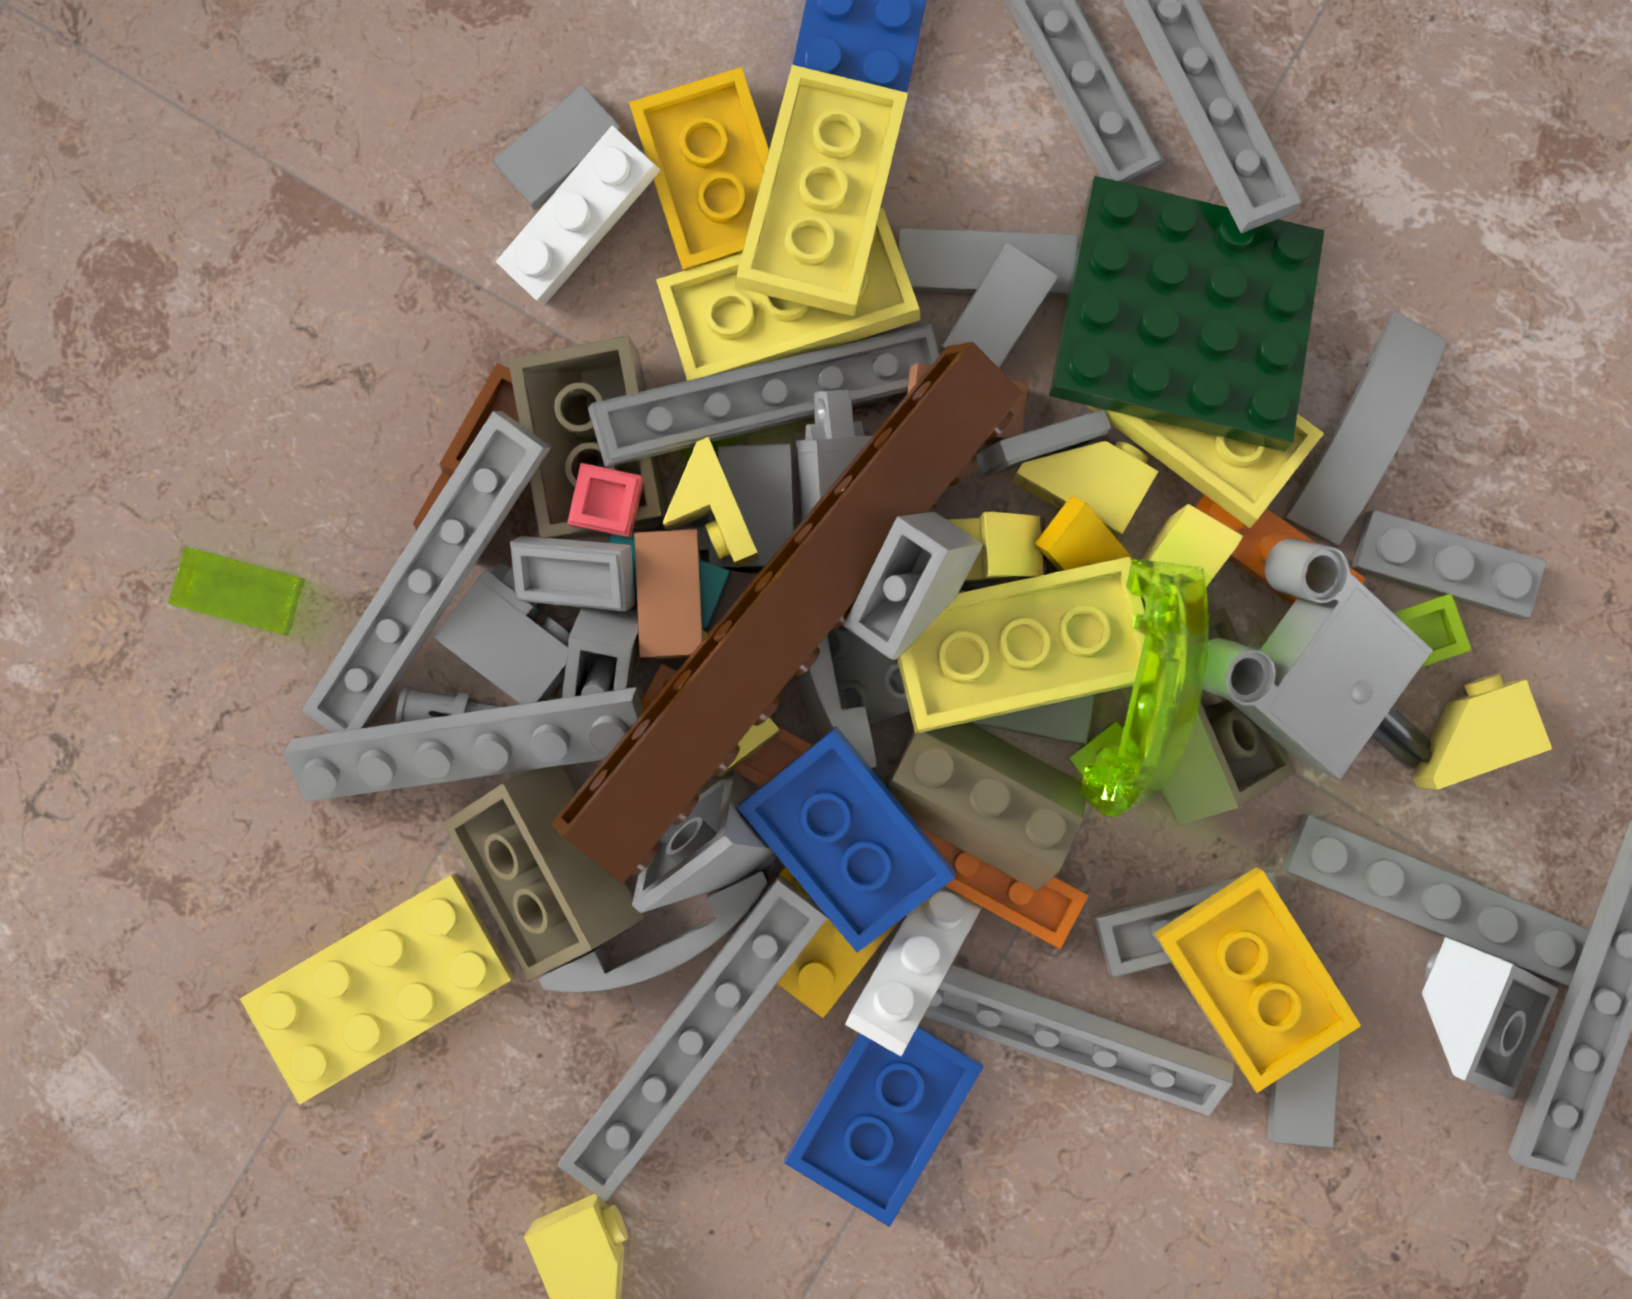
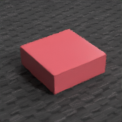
(605, 500)

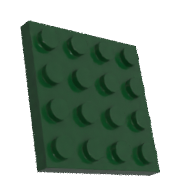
(1188, 315)

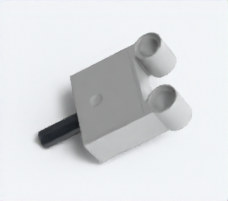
(1326, 668)

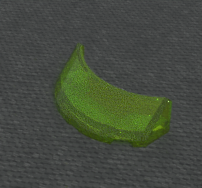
(1164, 688)

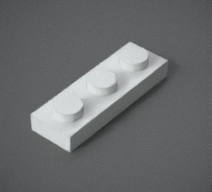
(578, 215)
(913, 969)

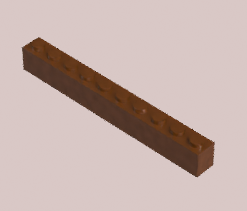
(785, 614)

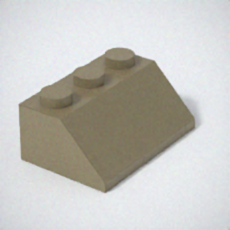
(553, 404)
(1226, 753)
(990, 800)
(535, 882)

